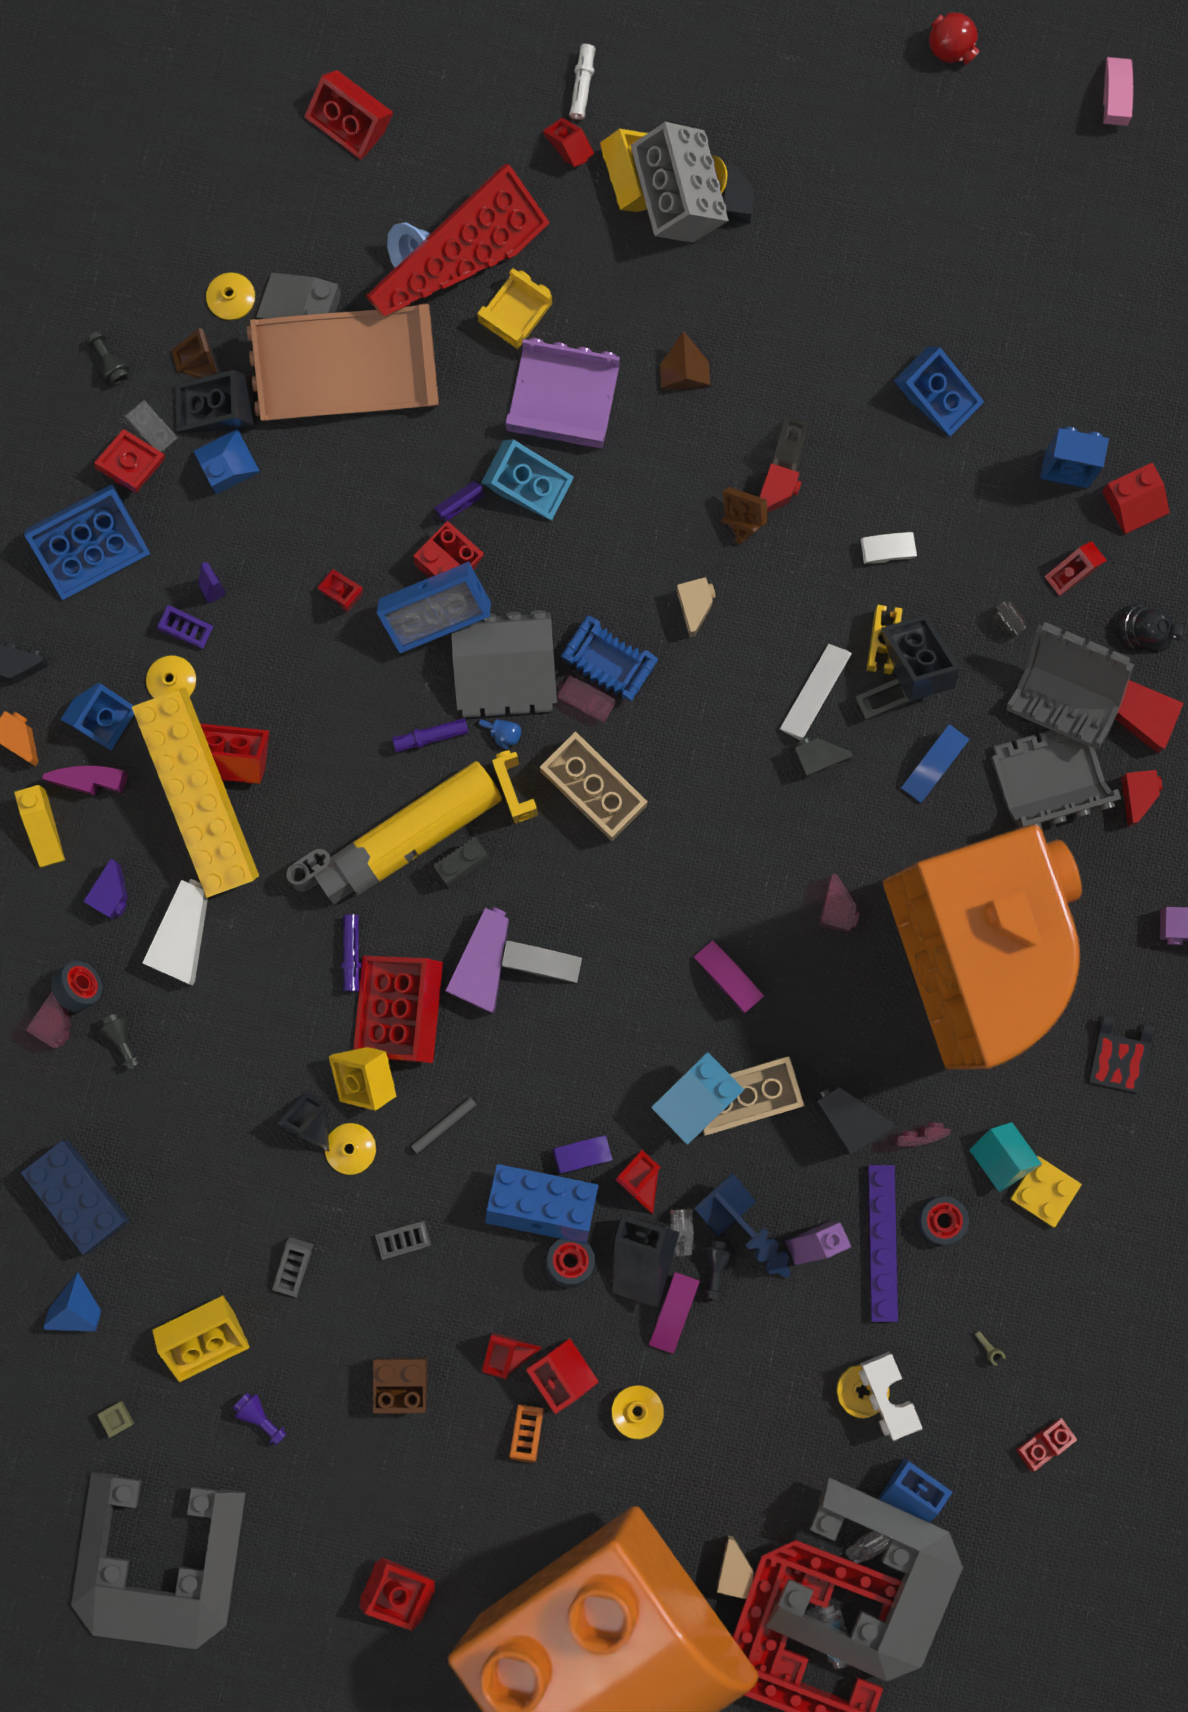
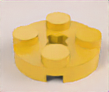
(850, 1398)

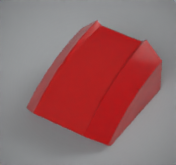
(397, 1594)

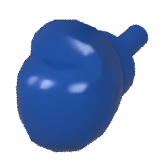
(505, 732)

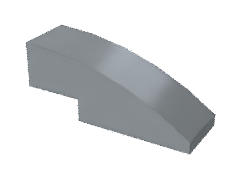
(541, 961)

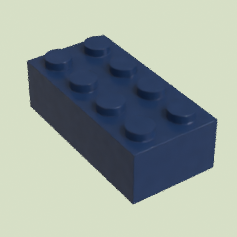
(75, 1197)

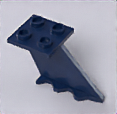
(725, 1207)

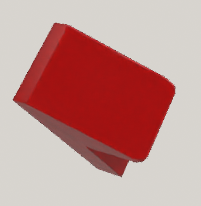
(341, 589)

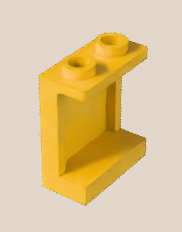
(516, 308)
(521, 811)

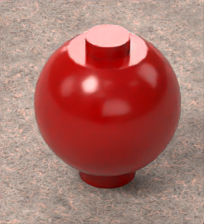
(953, 38)

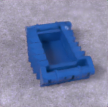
(608, 660)

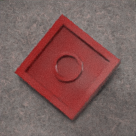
(129, 461)

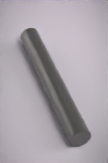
(443, 1125)

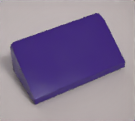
(459, 501)

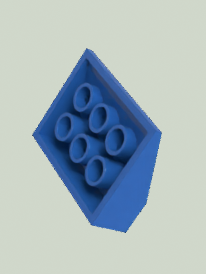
(86, 542)

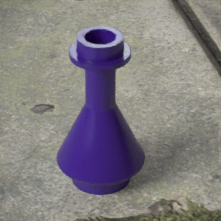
(251, 1411)

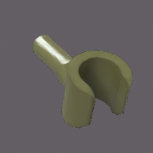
(991, 1351)

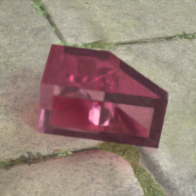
(838, 907)
(51, 1023)

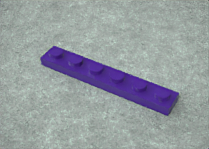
(882, 1243)

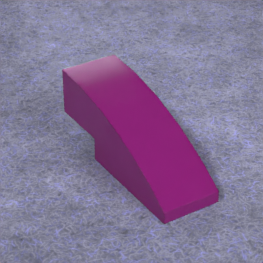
(88, 778)
(728, 977)
(674, 1312)

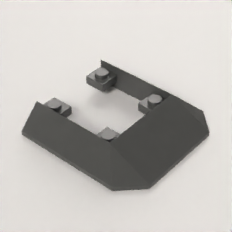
(929, 1579)
(154, 1616)

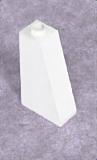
(180, 934)

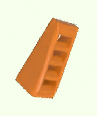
(522, 1456)

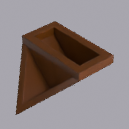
(194, 356)
(684, 366)

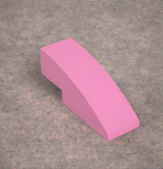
(1118, 91)

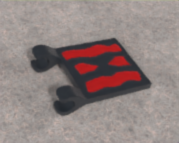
(1120, 1060)

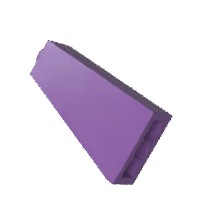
(481, 963)
(818, 1243)

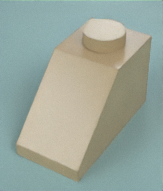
(695, 602)
(735, 1572)

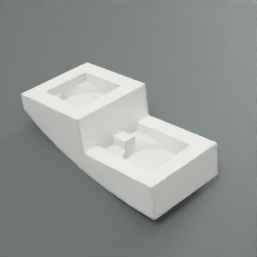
(888, 547)

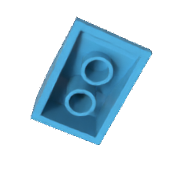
(527, 479)
(697, 1098)

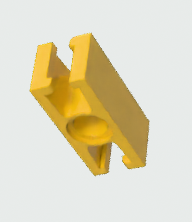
(875, 645)

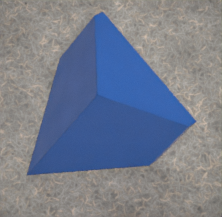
(73, 1309)

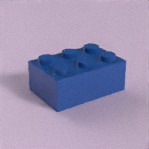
(1074, 457)

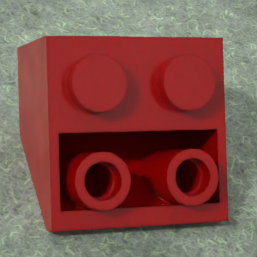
(445, 551)
(562, 1375)

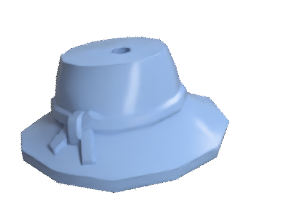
(403, 240)

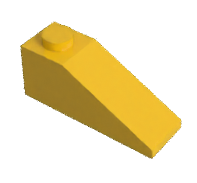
(40, 825)

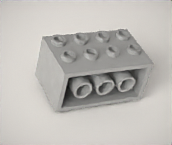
(679, 182)

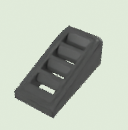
(424, 1236)
(299, 1246)

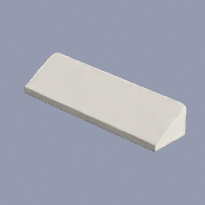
(815, 691)

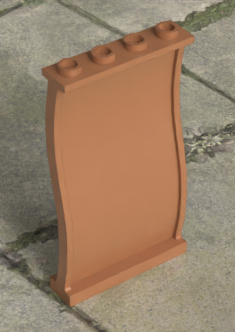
(343, 363)

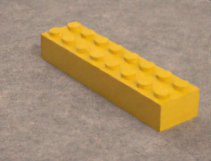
(195, 792)

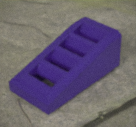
(210, 584)
(162, 626)

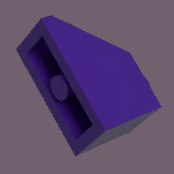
(109, 892)

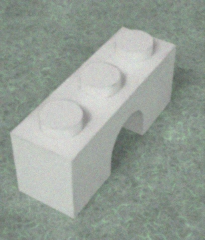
(879, 1375)

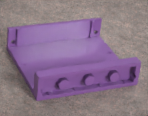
(563, 393)

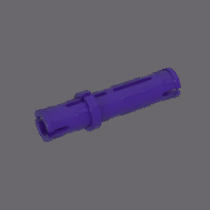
(434, 734)
(351, 953)

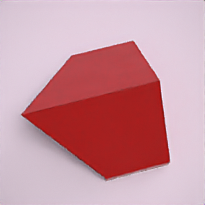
(641, 1179)
(506, 1355)

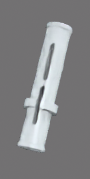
(583, 74)

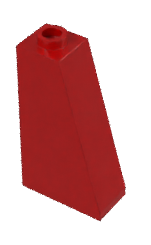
(1149, 715)

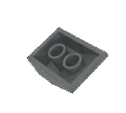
(297, 296)

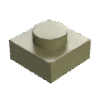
(115, 1419)

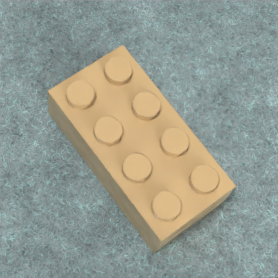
(593, 786)
(766, 1092)

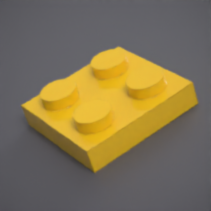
(1046, 1192)

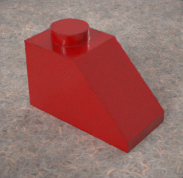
(569, 142)
(779, 486)
(1075, 568)
(1139, 793)

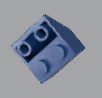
(915, 1492)

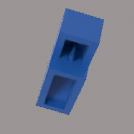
(935, 763)

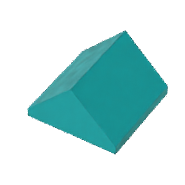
(1004, 1156)

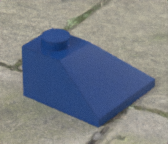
(226, 461)
(99, 715)

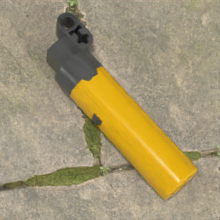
(399, 837)

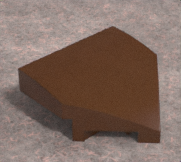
(743, 513)

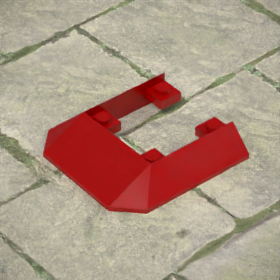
(781, 1669)

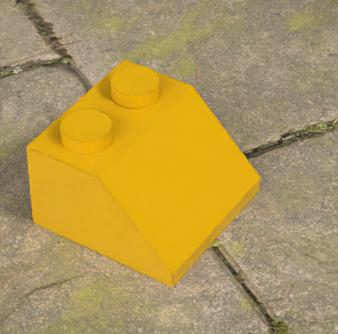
(363, 1077)

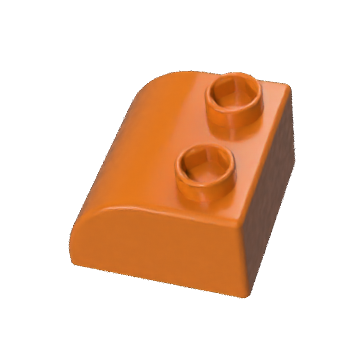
(978, 985)
(604, 1633)

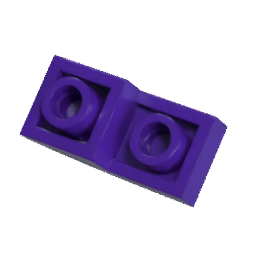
(582, 1154)

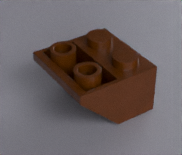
(400, 1384)

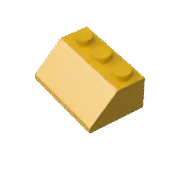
(623, 169)
(200, 1339)

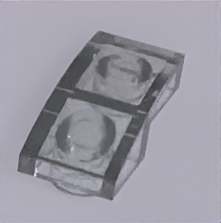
(151, 426)

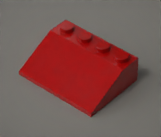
(399, 1007)

